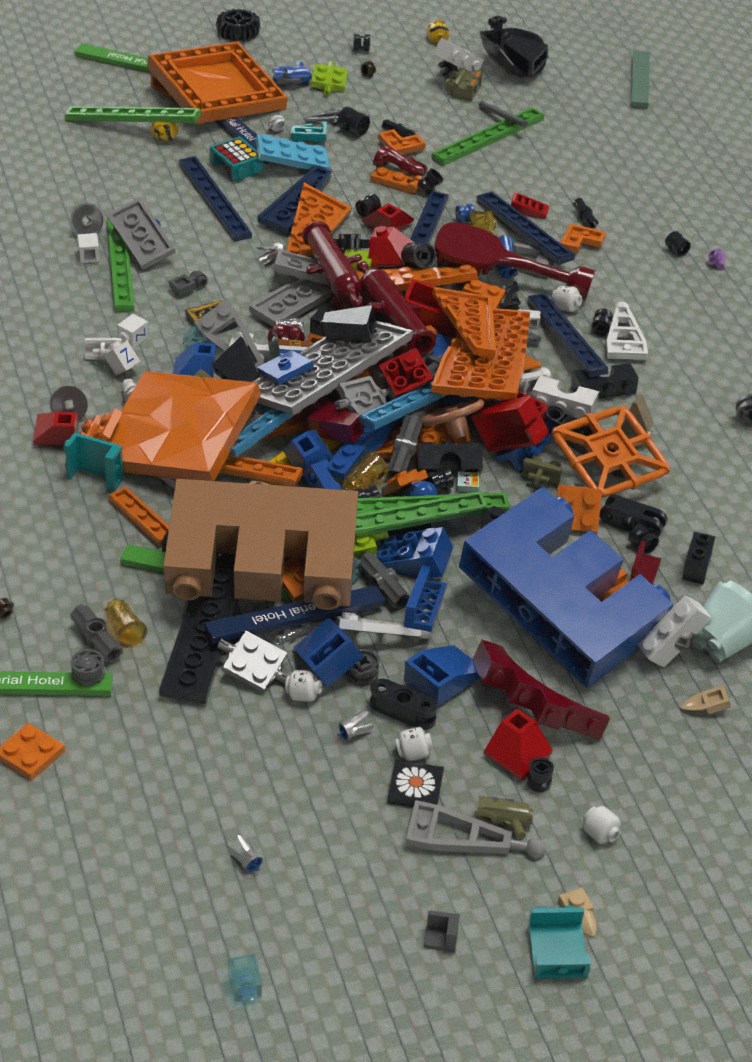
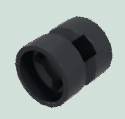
(353, 121)
(418, 255)

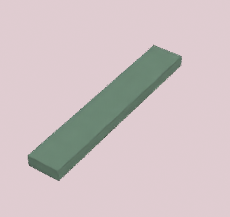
(640, 79)

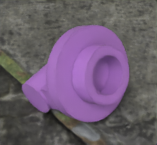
(717, 257)

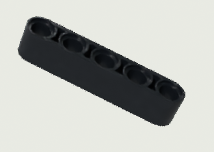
(556, 416)

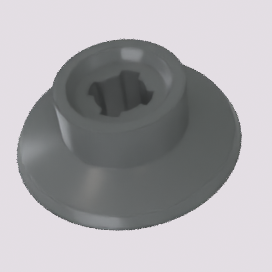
(92, 213)
(66, 393)

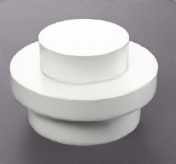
(277, 123)

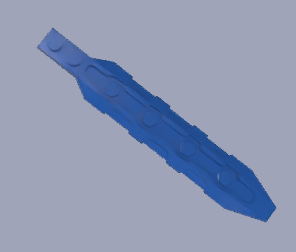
(371, 440)

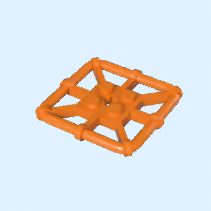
(608, 461)

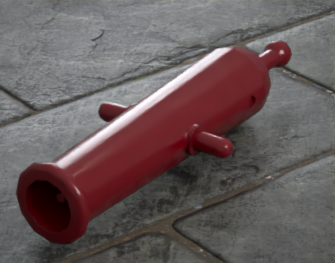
(333, 263)
(395, 308)

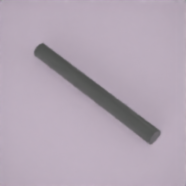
(503, 114)

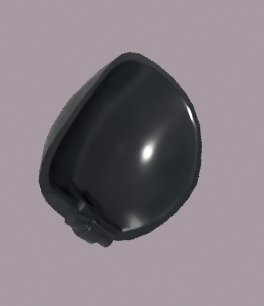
(494, 40)

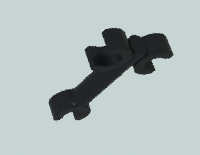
(510, 302)

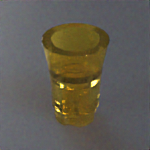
(366, 473)
(126, 625)

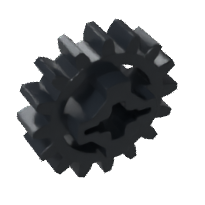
(352, 241)

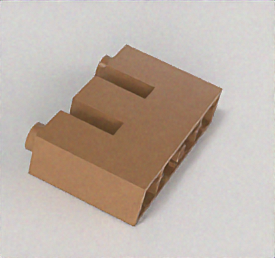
(262, 529)

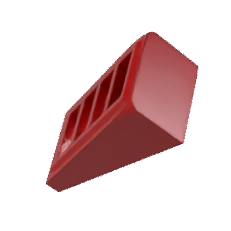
(529, 206)

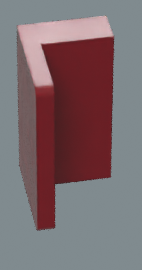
(645, 565)

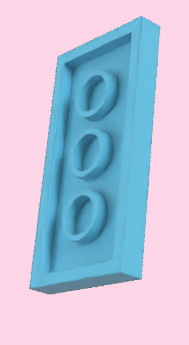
(291, 153)

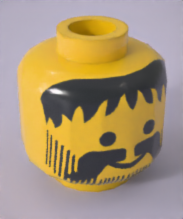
(437, 30)
(164, 131)

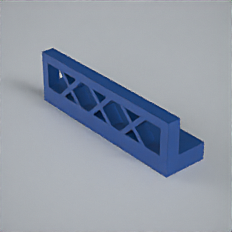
(518, 454)
(418, 601)

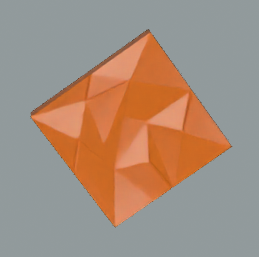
(218, 81)
(182, 424)

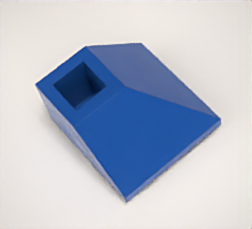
(195, 358)
(307, 450)

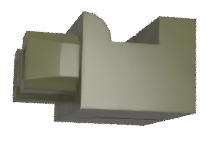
(464, 84)

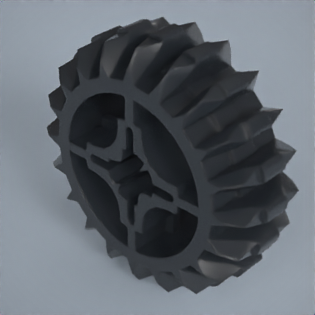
(238, 24)

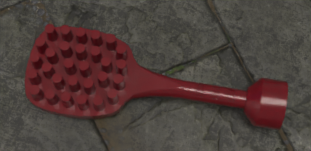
(484, 250)

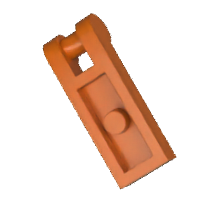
(395, 180)

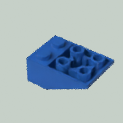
(413, 549)
(328, 651)
(440, 672)

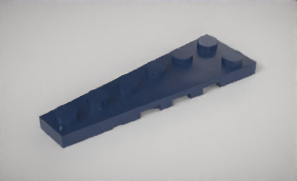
(282, 211)

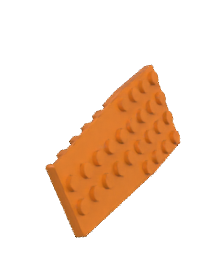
(487, 378)

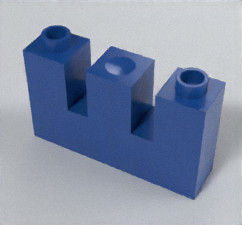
(559, 593)

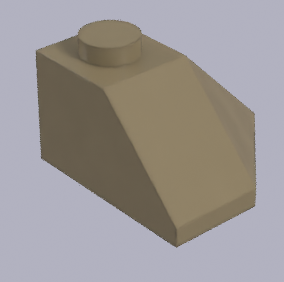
(642, 414)

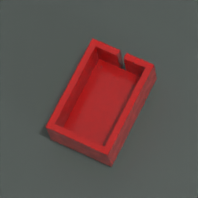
(431, 311)
(510, 424)

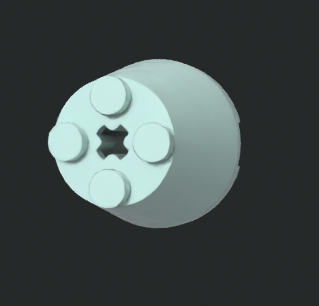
(730, 623)

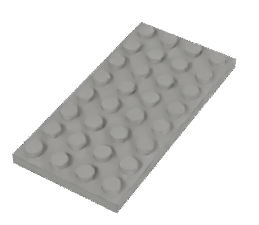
(333, 364)

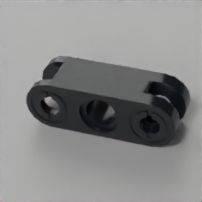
(630, 513)
(403, 704)

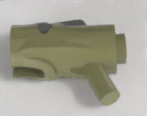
(505, 814)

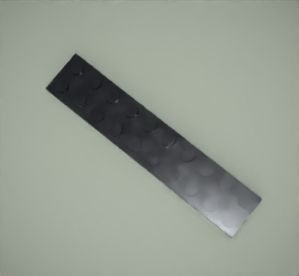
(194, 657)

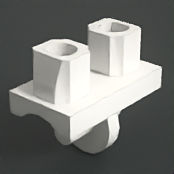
(98, 346)

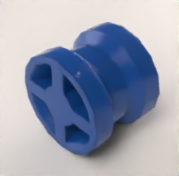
(462, 212)

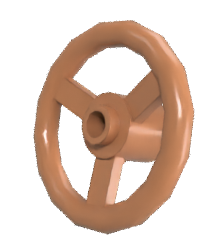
(454, 417)

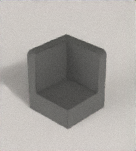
(441, 931)

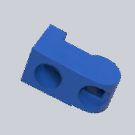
(319, 477)

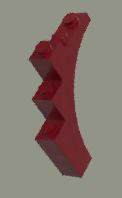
(332, 423)
(522, 689)

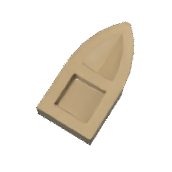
(710, 700)
(579, 898)

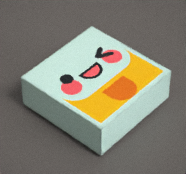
(467, 482)

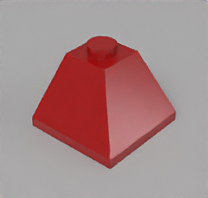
(386, 247)

